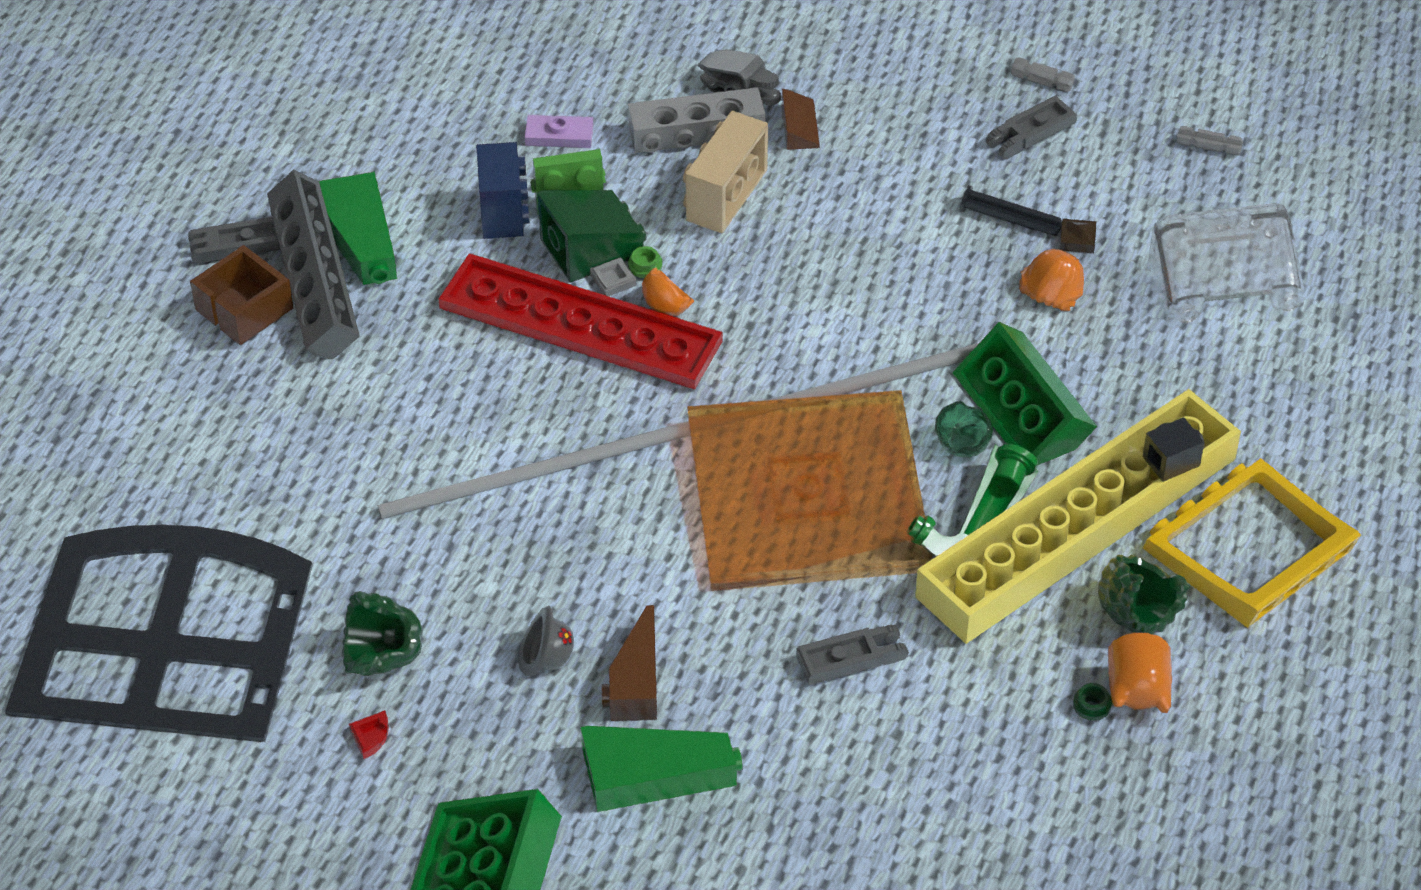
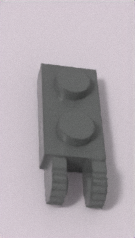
(1031, 126)
(850, 653)

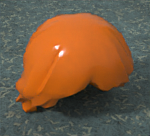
(1053, 279)

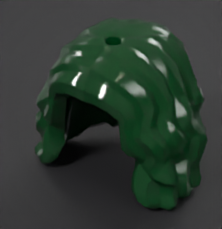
(1141, 594)
(379, 635)

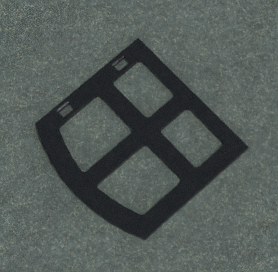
(162, 642)

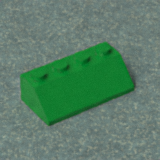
(1023, 395)

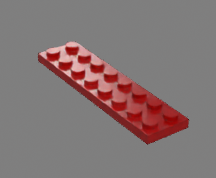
(581, 320)

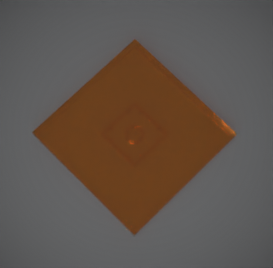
(806, 489)

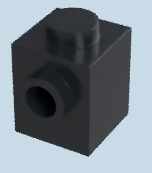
(1173, 449)

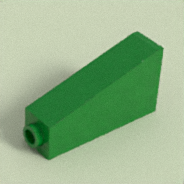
(360, 226)
(655, 764)

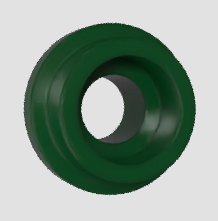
(1095, 693)

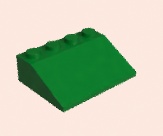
(489, 843)

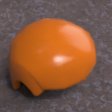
(664, 295)

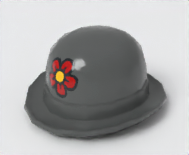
(545, 644)

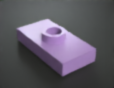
(559, 131)

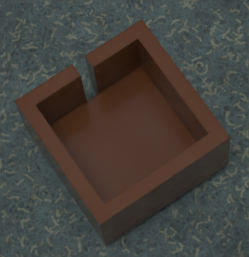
(241, 294)

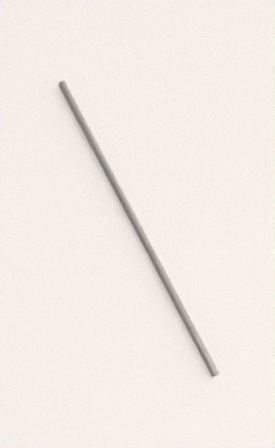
(654, 437)

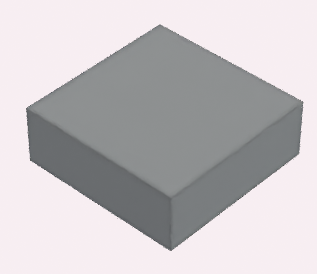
(613, 277)

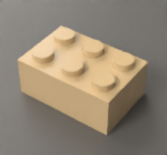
(726, 171)

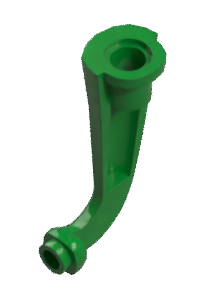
(1002, 486)

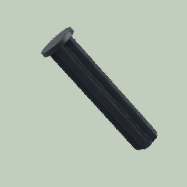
(1010, 212)

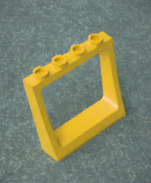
(1250, 607)

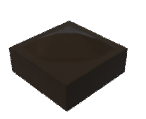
(1078, 235)

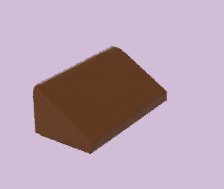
(799, 121)

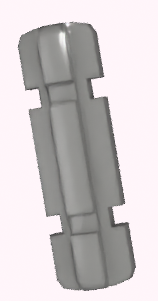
(1043, 74)
(1209, 140)

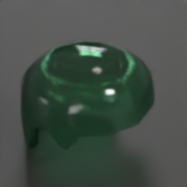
(965, 425)

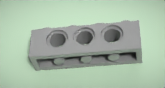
(687, 119)

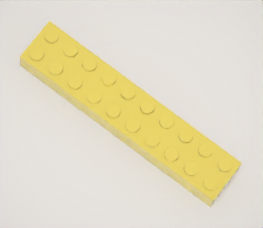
(1066, 522)

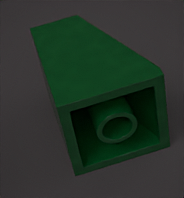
(586, 229)

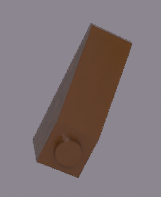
(633, 674)

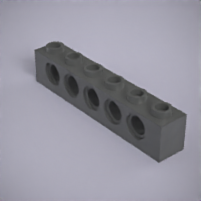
(312, 265)

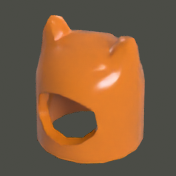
(1140, 672)

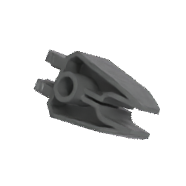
(739, 70)

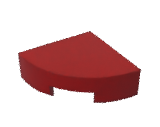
(370, 733)

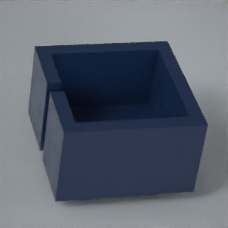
(502, 190)

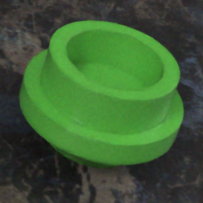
(643, 261)

